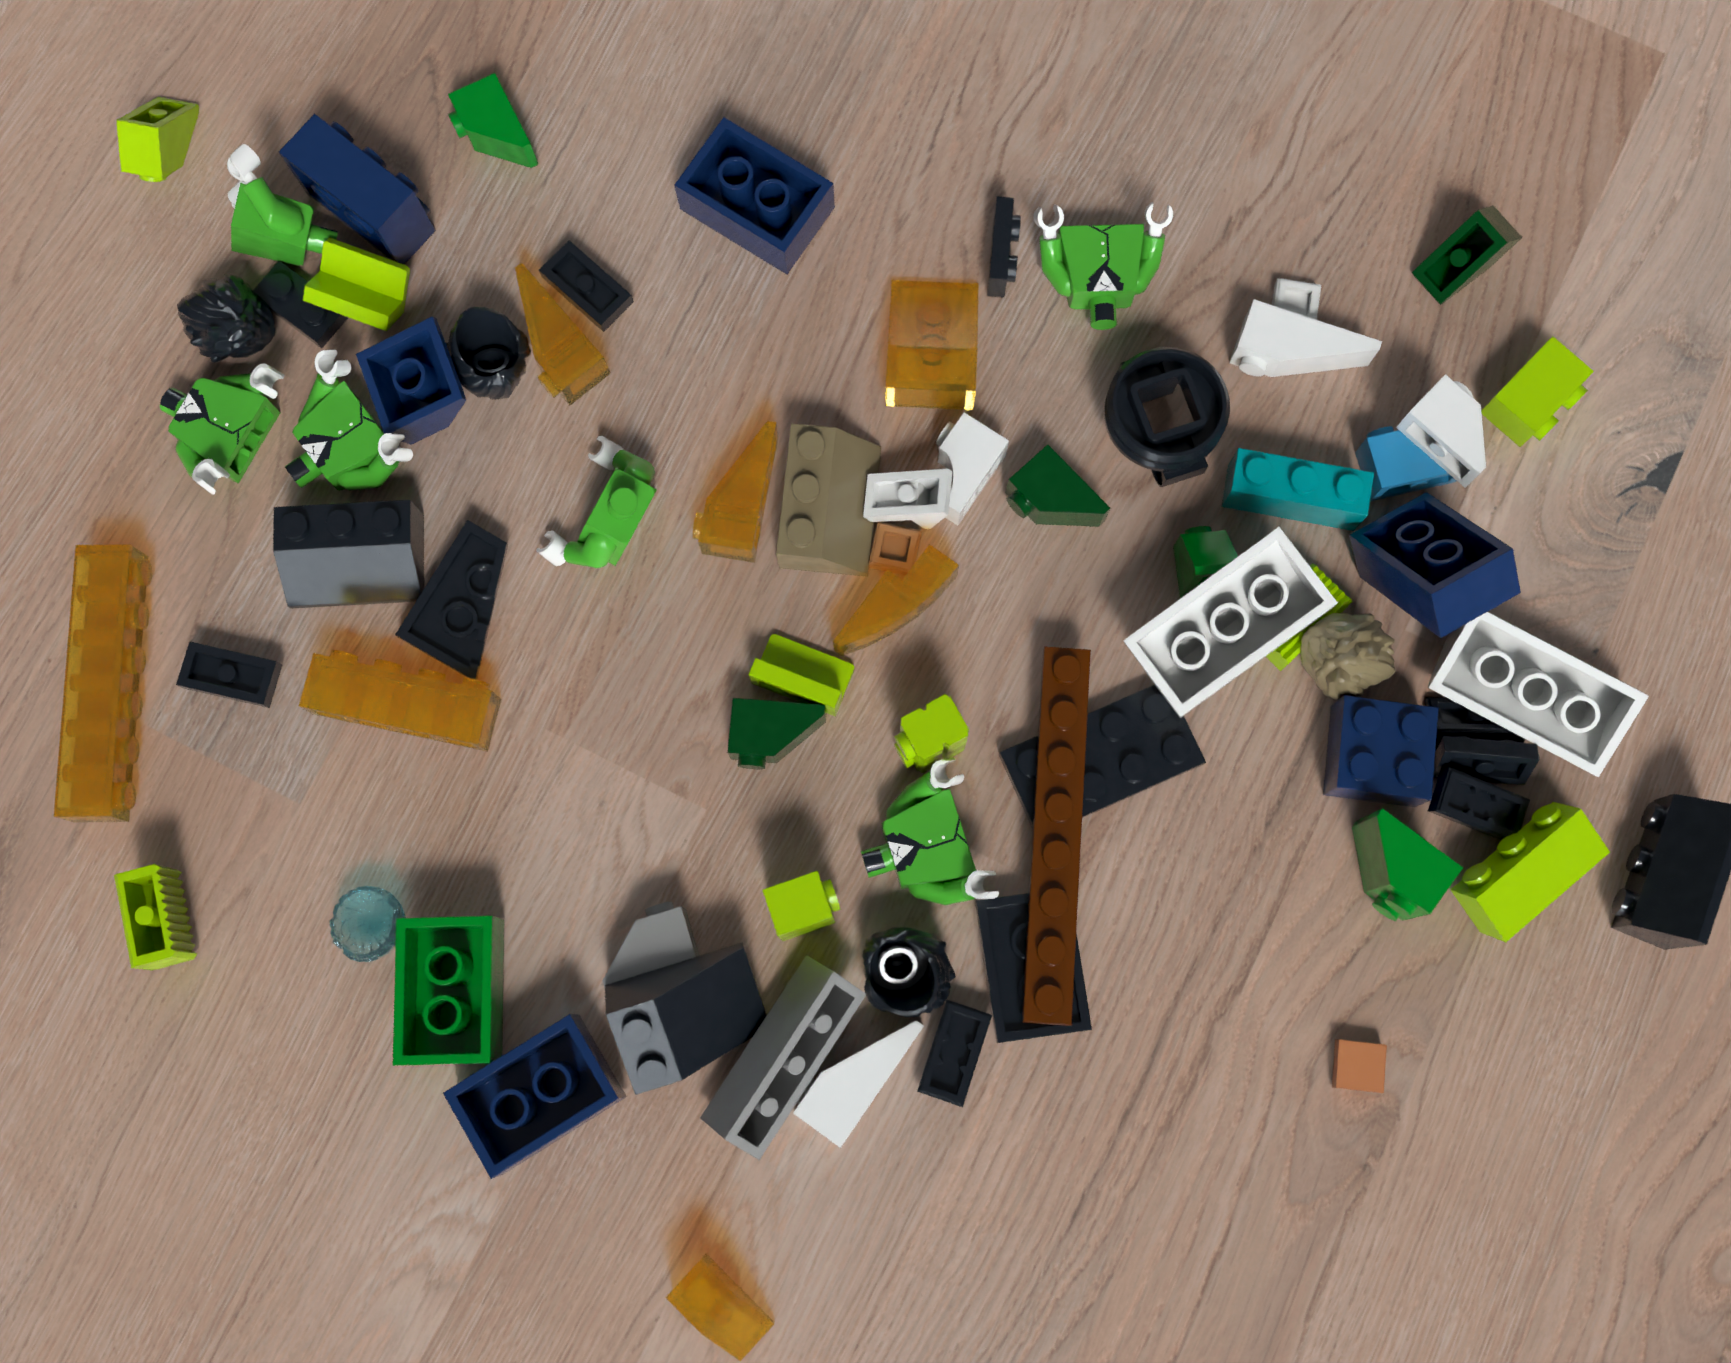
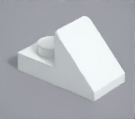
(908, 496)

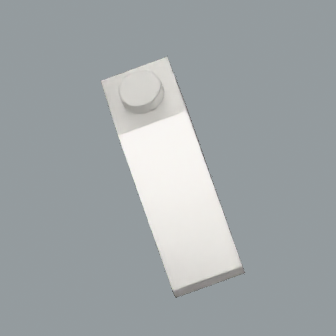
(1288, 343)
(847, 1089)

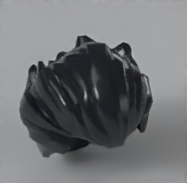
(226, 319)
(488, 352)
(906, 971)

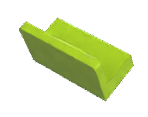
(359, 285)
(802, 673)

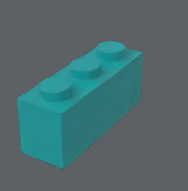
(1297, 489)

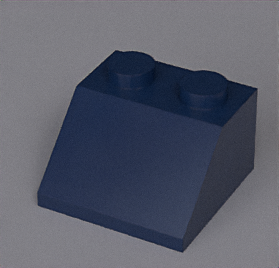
(413, 382)

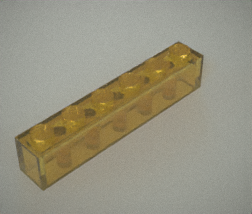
(102, 684)

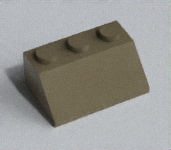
(825, 501)

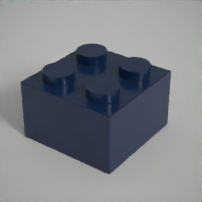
(1381, 751)

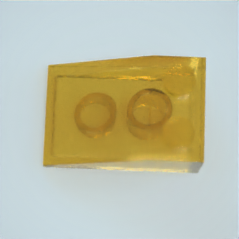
(932, 345)

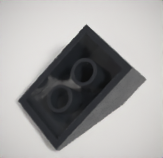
(683, 1016)

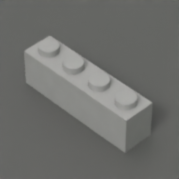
(782, 1057)

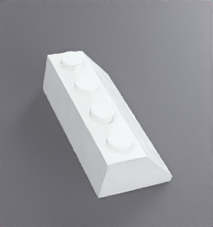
(1230, 622)
(1536, 691)

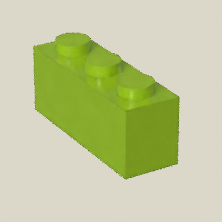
(1529, 870)

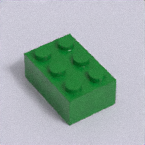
(448, 990)

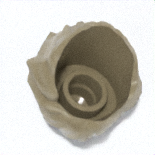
(1347, 654)

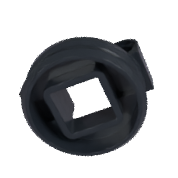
(1155, 374)

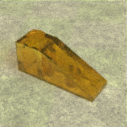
(560, 348)
(738, 502)

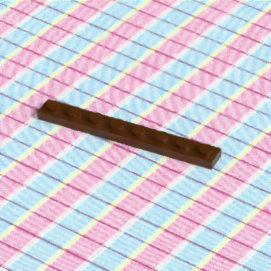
(1056, 837)

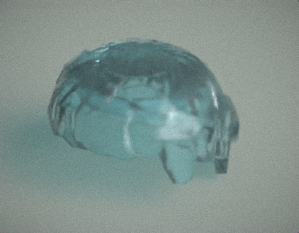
(366, 923)

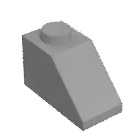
(654, 943)

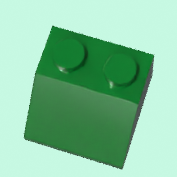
(1400, 867)

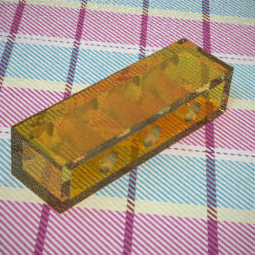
(400, 700)

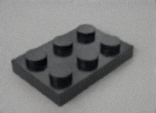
(1003, 943)

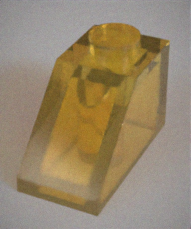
(720, 1308)

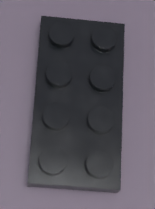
(1127, 752)

